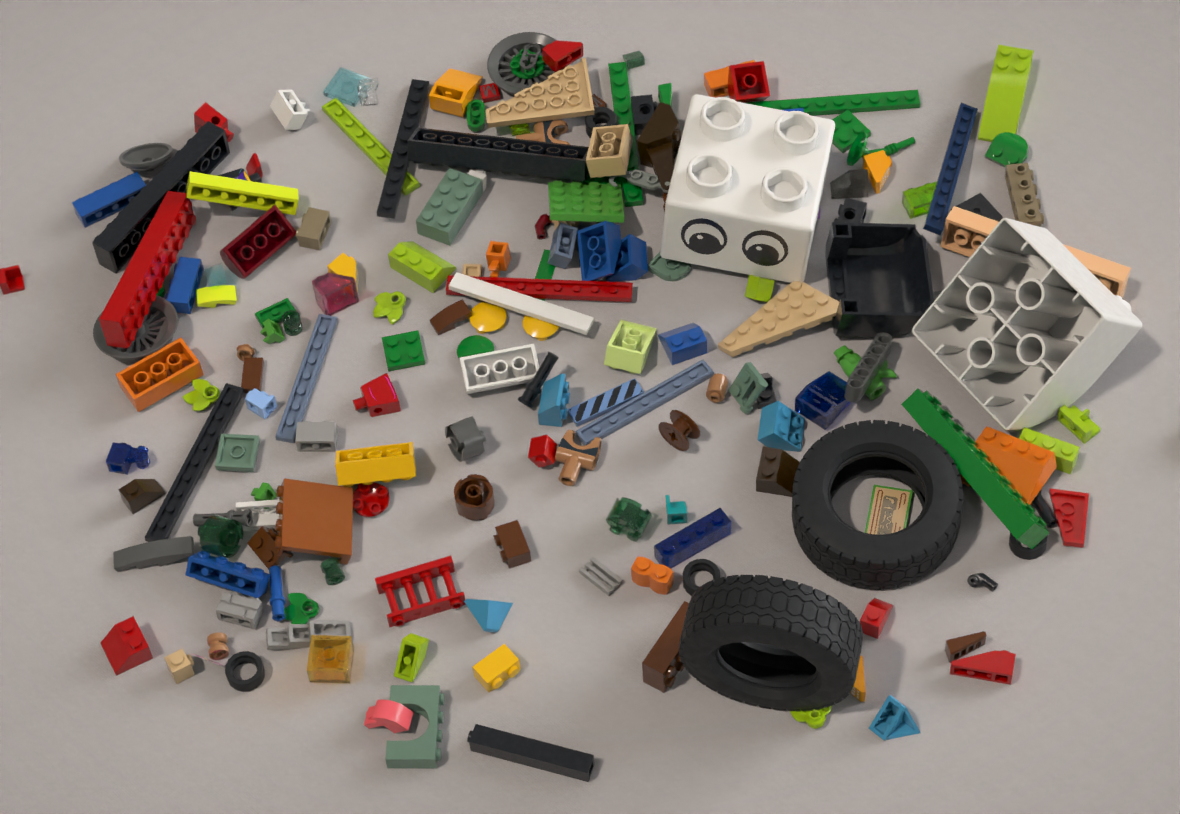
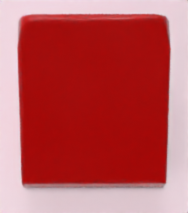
(254, 166)

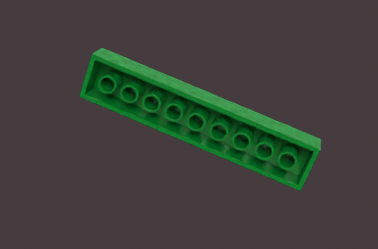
(976, 469)

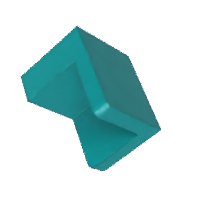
(676, 511)

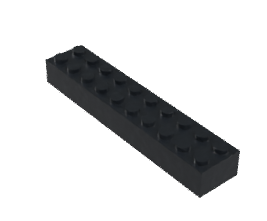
(498, 154)
(123, 235)

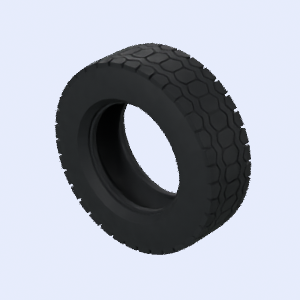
(867, 557)
(771, 643)

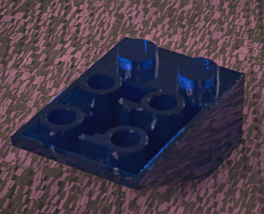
(822, 400)

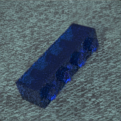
(693, 539)

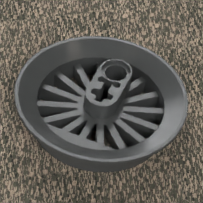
(511, 46)
(155, 330)

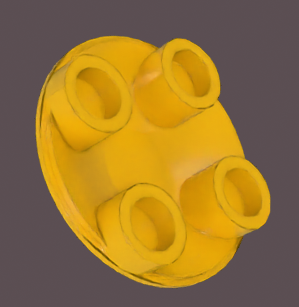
(487, 317)
(538, 328)

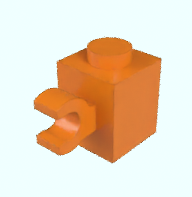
(498, 257)

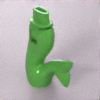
(848, 361)

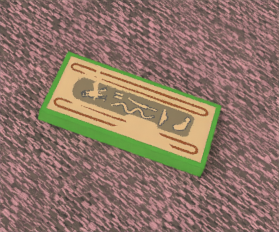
(888, 510)

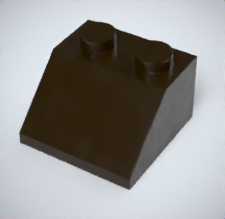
(776, 472)

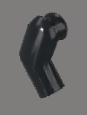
(982, 579)

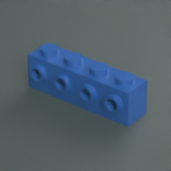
(227, 574)

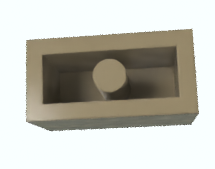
(313, 228)

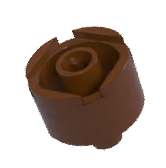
(474, 497)

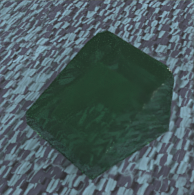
(634, 59)

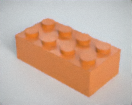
(159, 374)

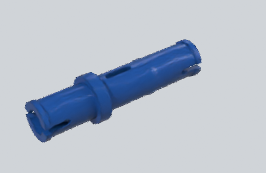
(277, 600)

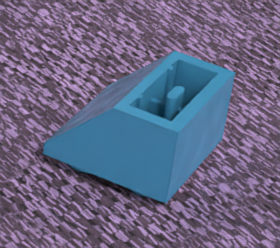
(553, 401)
(781, 427)

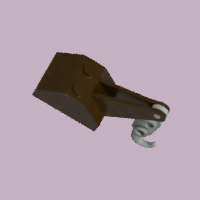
(657, 149)

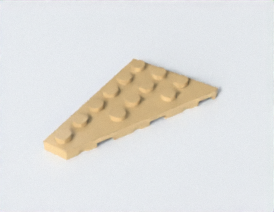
(559, 97)
(788, 311)

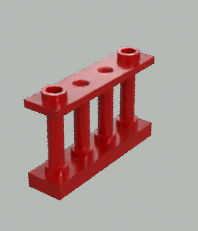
(413, 575)

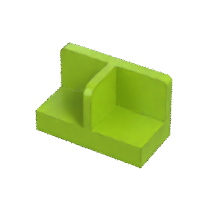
(1078, 422)

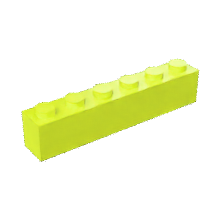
(241, 193)

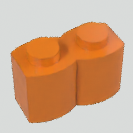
(652, 575)

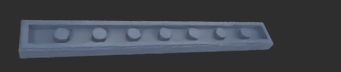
(306, 378)
(645, 402)

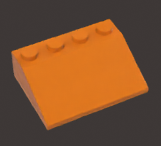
(1019, 461)

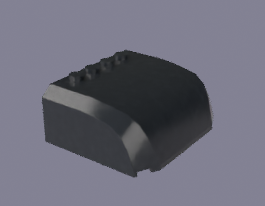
(877, 277)

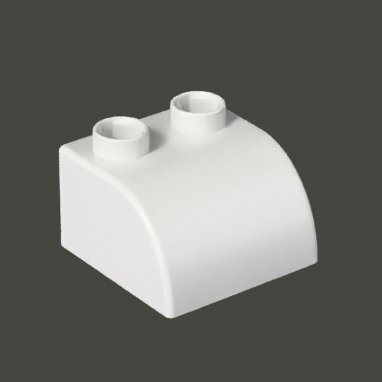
(1025, 326)

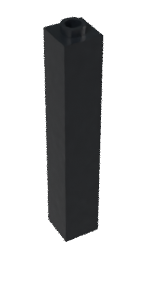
(531, 752)

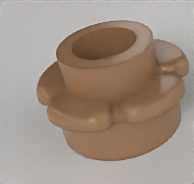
(245, 351)

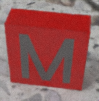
(489, 92)

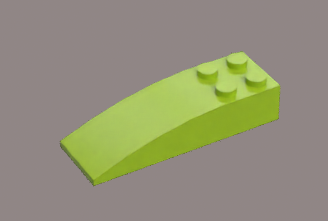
(1005, 92)

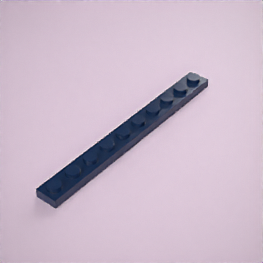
(950, 169)

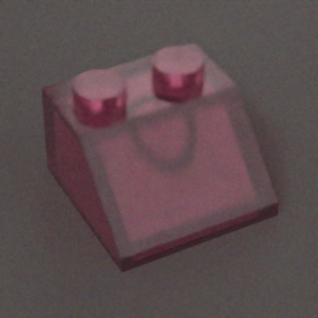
(335, 292)

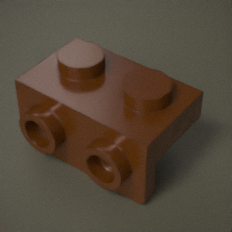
(264, 547)

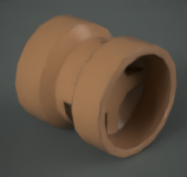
(217, 644)

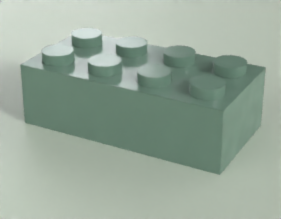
(449, 206)

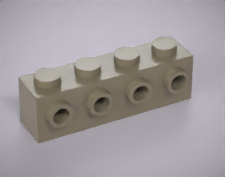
(1023, 194)

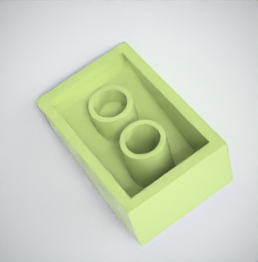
(629, 346)

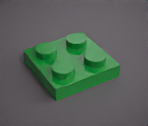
(846, 130)
(403, 350)

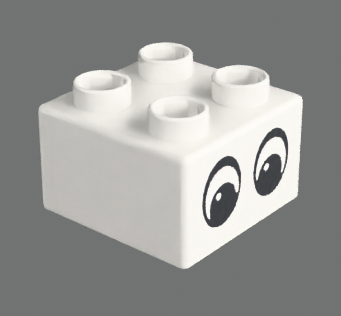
(746, 188)

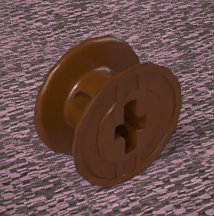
(677, 432)

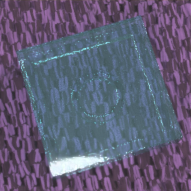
(344, 86)

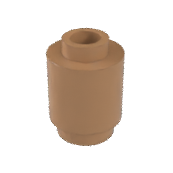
(717, 388)

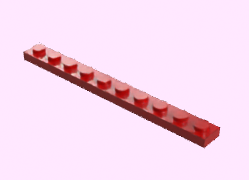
(560, 288)

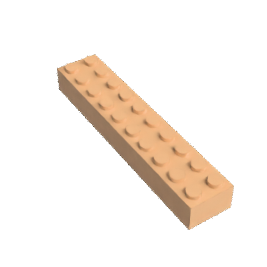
(967, 231)

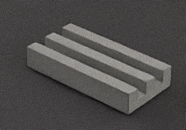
(589, 566)

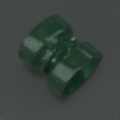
(292, 323)
(332, 571)

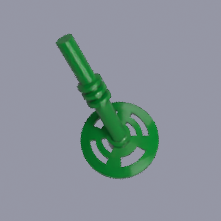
(859, 148)

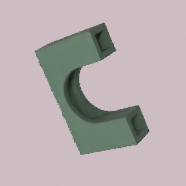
(423, 751)

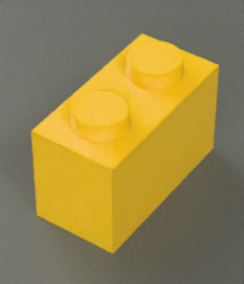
(496, 668)

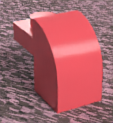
(390, 715)

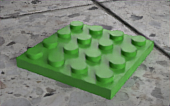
(585, 202)

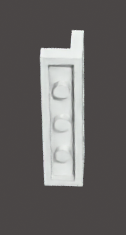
(261, 516)

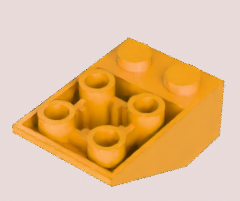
(454, 92)

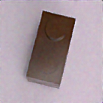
(512, 543)

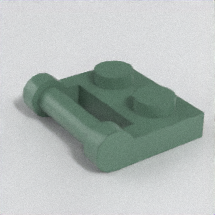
(744, 384)

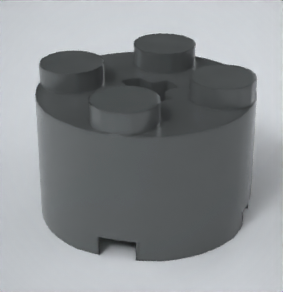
(465, 439)

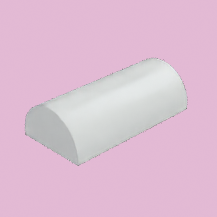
(499, 368)

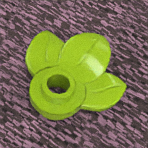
(387, 307)
(200, 395)
(814, 718)

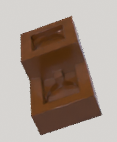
(446, 319)

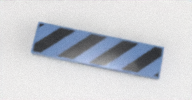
(604, 402)

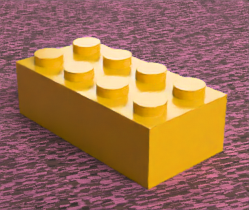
(375, 464)

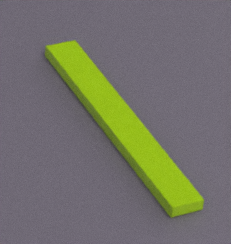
(365, 140)

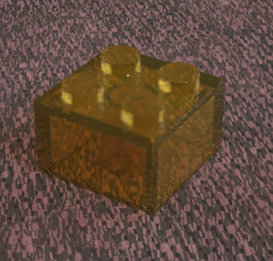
(330, 659)

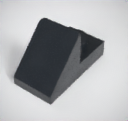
(767, 396)

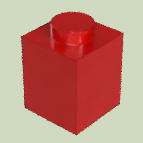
(542, 451)

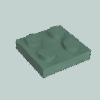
(237, 452)

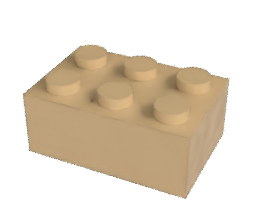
(609, 151)

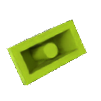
(410, 656)

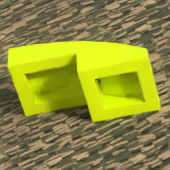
(216, 294)

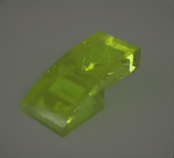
(519, 129)

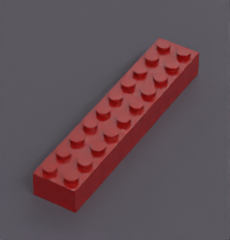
(147, 270)

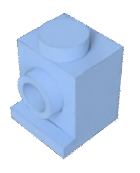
(260, 403)

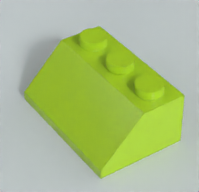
(420, 265)

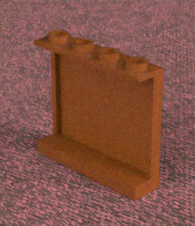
(314, 519)

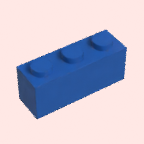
(184, 284)

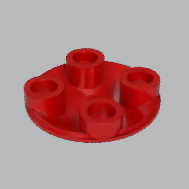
(370, 499)

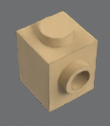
(180, 665)

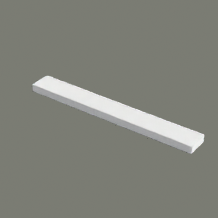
(521, 303)

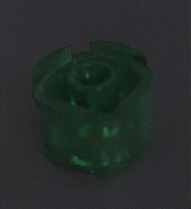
(628, 518)
(220, 536)

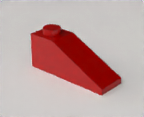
(988, 666)

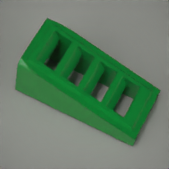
(665, 93)

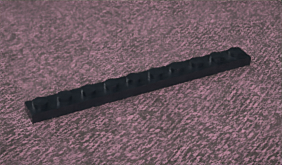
(399, 160)
(195, 463)

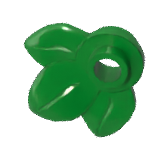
(297, 610)

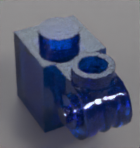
(123, 455)

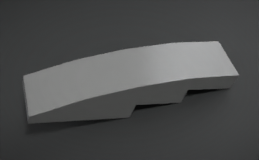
(300, 634)

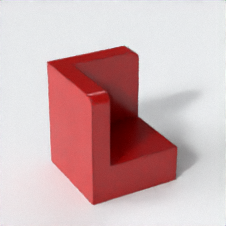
(11, 280)

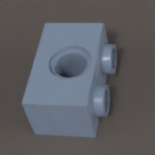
(562, 245)

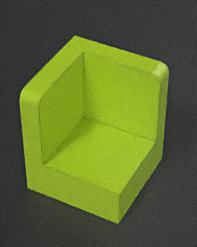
(759, 288)

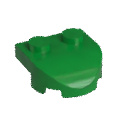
(1007, 149)

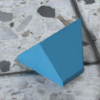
(489, 613)
(893, 721)

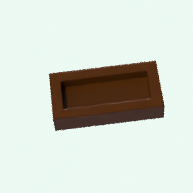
(252, 374)

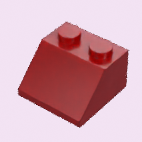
(748, 82)
(126, 646)

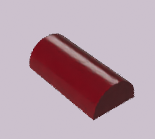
(257, 243)

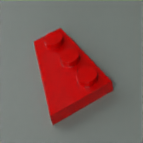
(1071, 513)

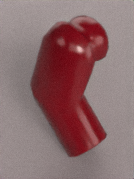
(540, 224)

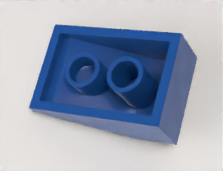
(598, 250)

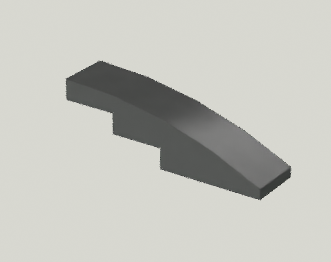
(153, 552)

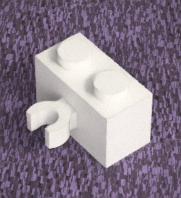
(289, 109)

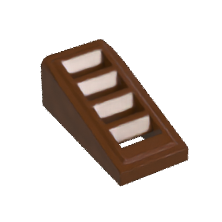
(963, 645)

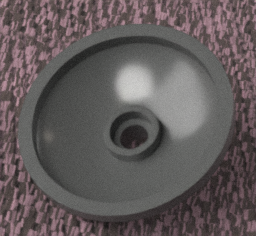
(146, 156)

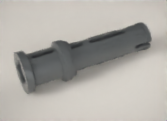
(244, 517)

